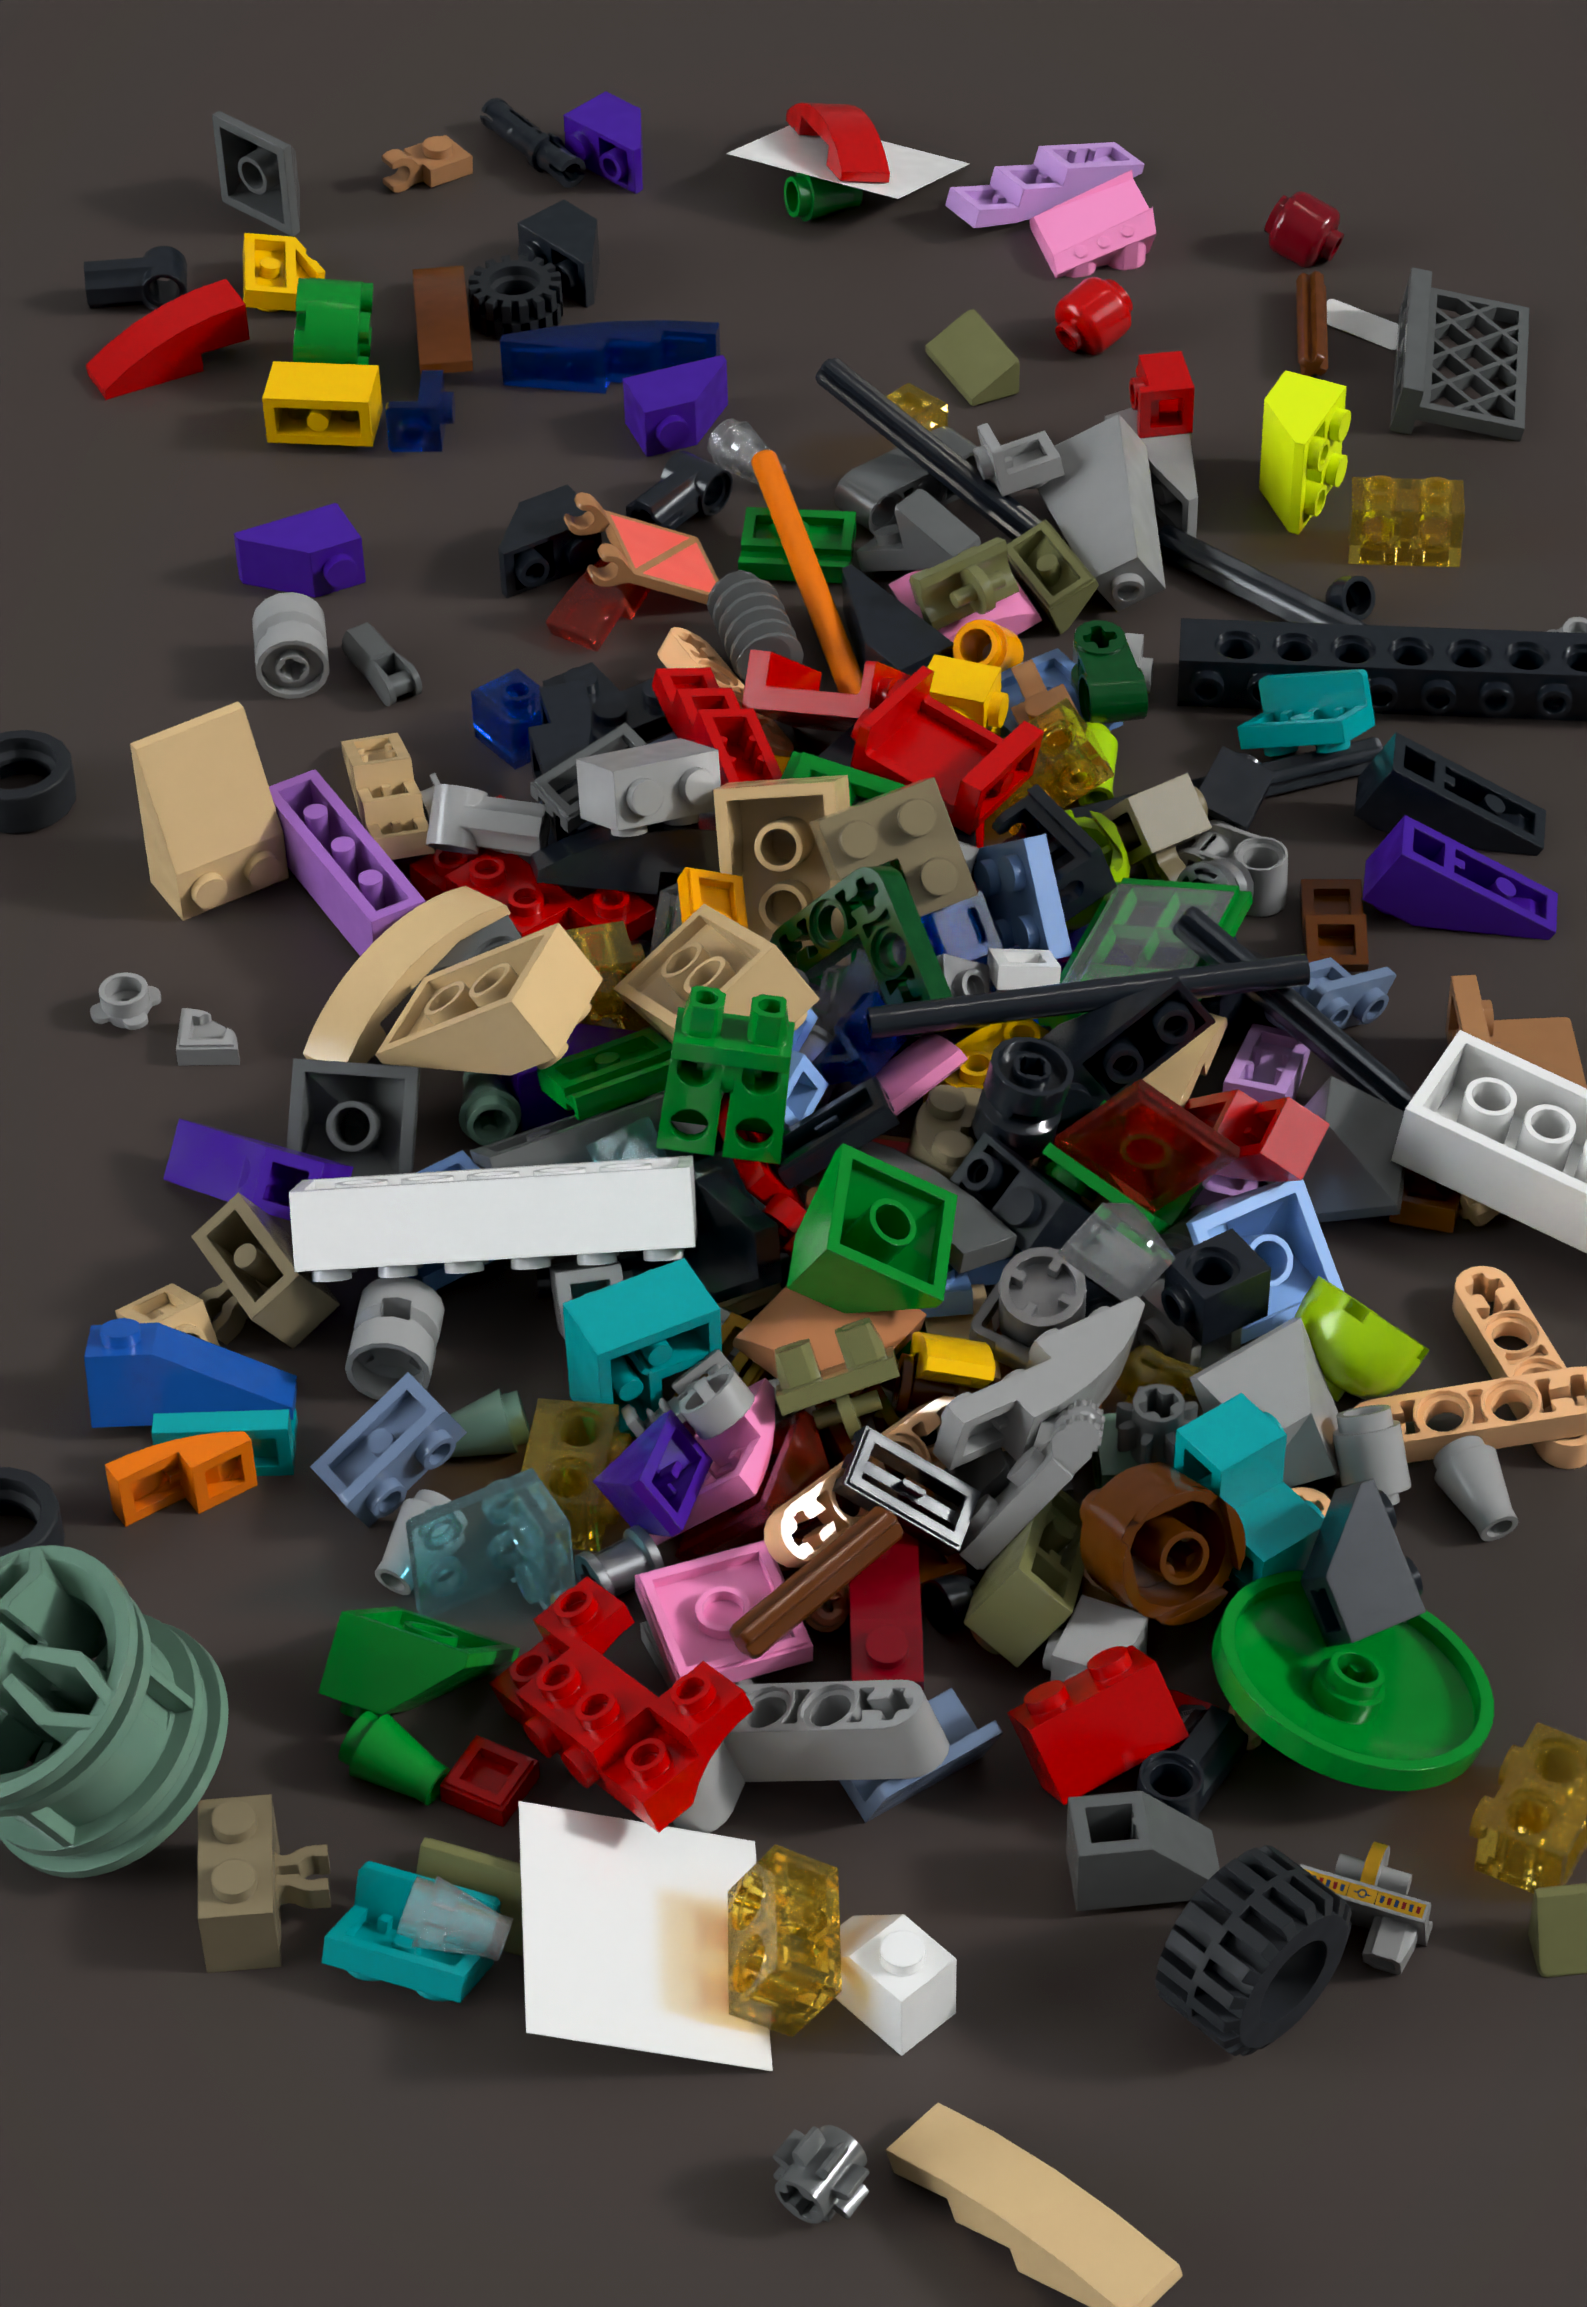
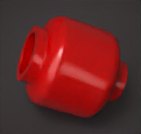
(1093, 316)

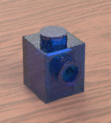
(503, 714)

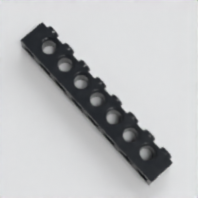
(1406, 666)

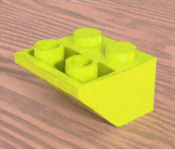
(1302, 446)

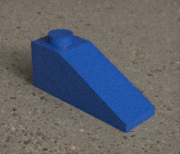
(158, 1369)

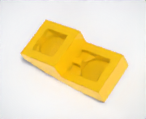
(952, 1360)

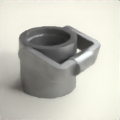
(1032, 1297)

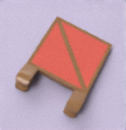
(644, 553)

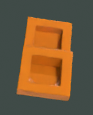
(197, 1467)

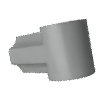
(471, 820)

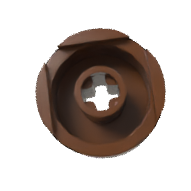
(1161, 1543)

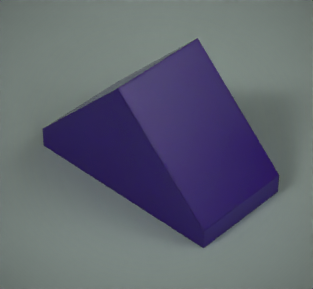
(657, 1477)

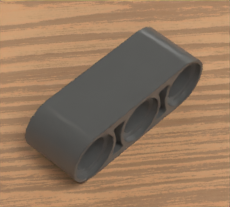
(886, 480)

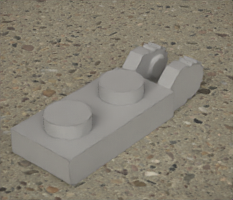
(1034, 1483)

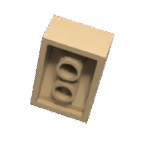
(207, 812)
(772, 846)
(713, 954)
(497, 1009)

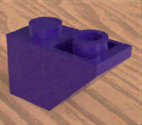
(608, 139)

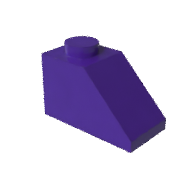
(675, 404)
(302, 553)

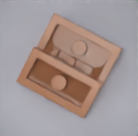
(797, 1318)

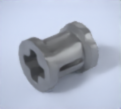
(618, 1563)

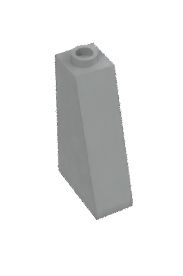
(1109, 510)

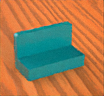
(270, 1431)

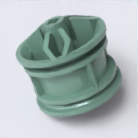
(111, 1741)

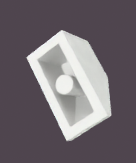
(896, 1978)

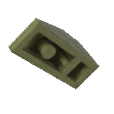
(1030, 1584)

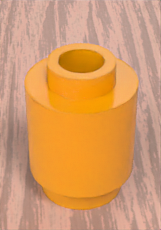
(988, 644)

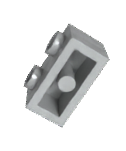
(648, 786)

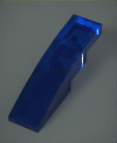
(602, 352)

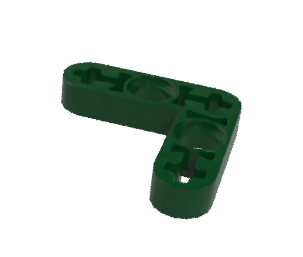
(872, 926)

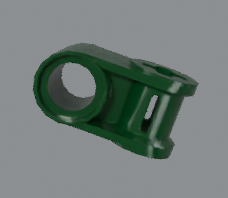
(1107, 676)

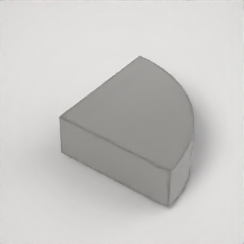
(205, 1041)

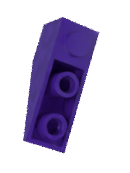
(231, 1163)

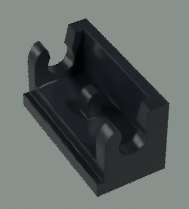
(1075, 856)

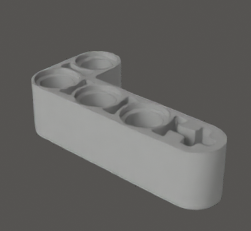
(818, 1736)

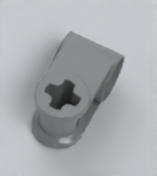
(1262, 856)

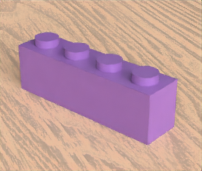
(340, 861)

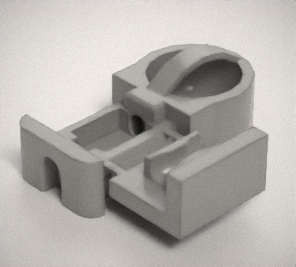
(706, 1404)

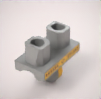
(1382, 1905)

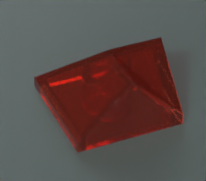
(1147, 1146)
(793, 1465)

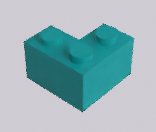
(638, 1334)
(1242, 1460)

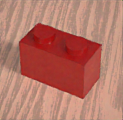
(1097, 1722)

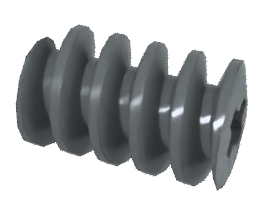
(751, 617)

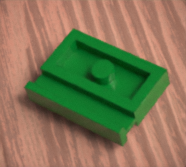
(829, 532)
(609, 1074)

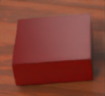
(489, 1780)

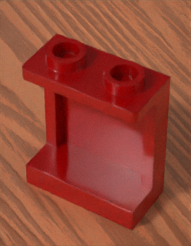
(792, 694)
(922, 738)

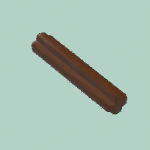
(1312, 324)
(816, 1582)

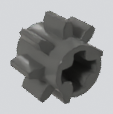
(1151, 1423)
(821, 2174)

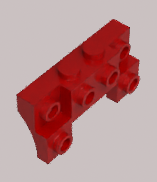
(530, 903)
(606, 1722)

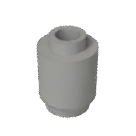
(1372, 1447)

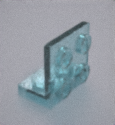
(491, 1541)

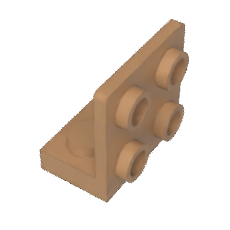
(1540, 1041)

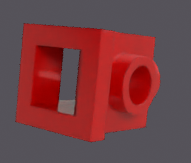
(1162, 395)

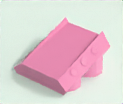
(1097, 229)

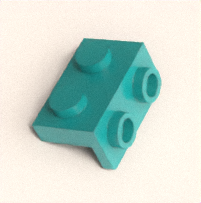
(1310, 710)
(371, 1950)

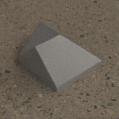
(1285, 1380)

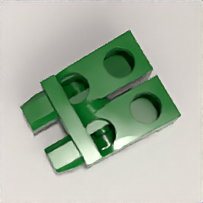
(733, 1056)

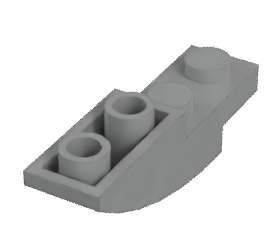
(1023, 1406)

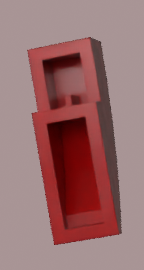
(170, 340)
(1273, 1135)

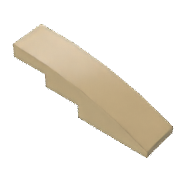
(387, 794)
(1041, 2215)

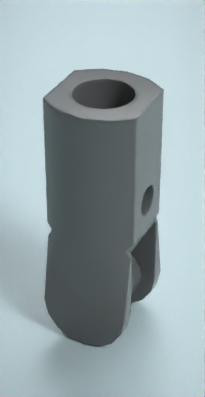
(380, 664)

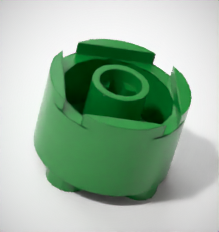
(333, 321)

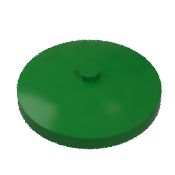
(1369, 1713)

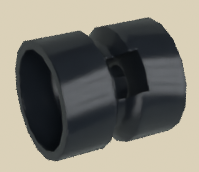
(1024, 1095)

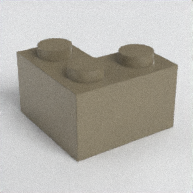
(908, 831)

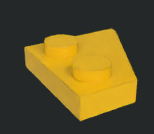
(273, 269)

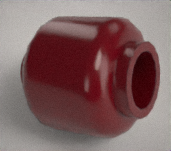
(1304, 229)

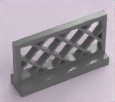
(1421, 354)

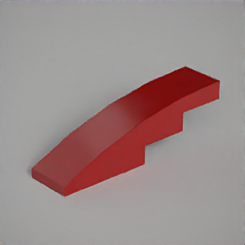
(714, 718)

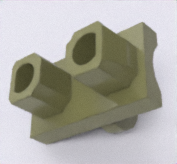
(964, 584)
(806, 1385)

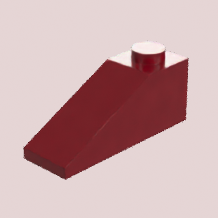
(888, 1617)

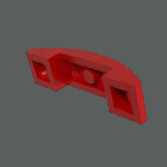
(853, 141)

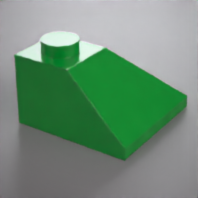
(873, 1238)
(401, 1659)

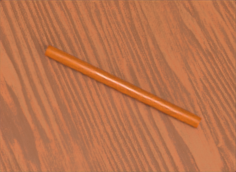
(807, 572)

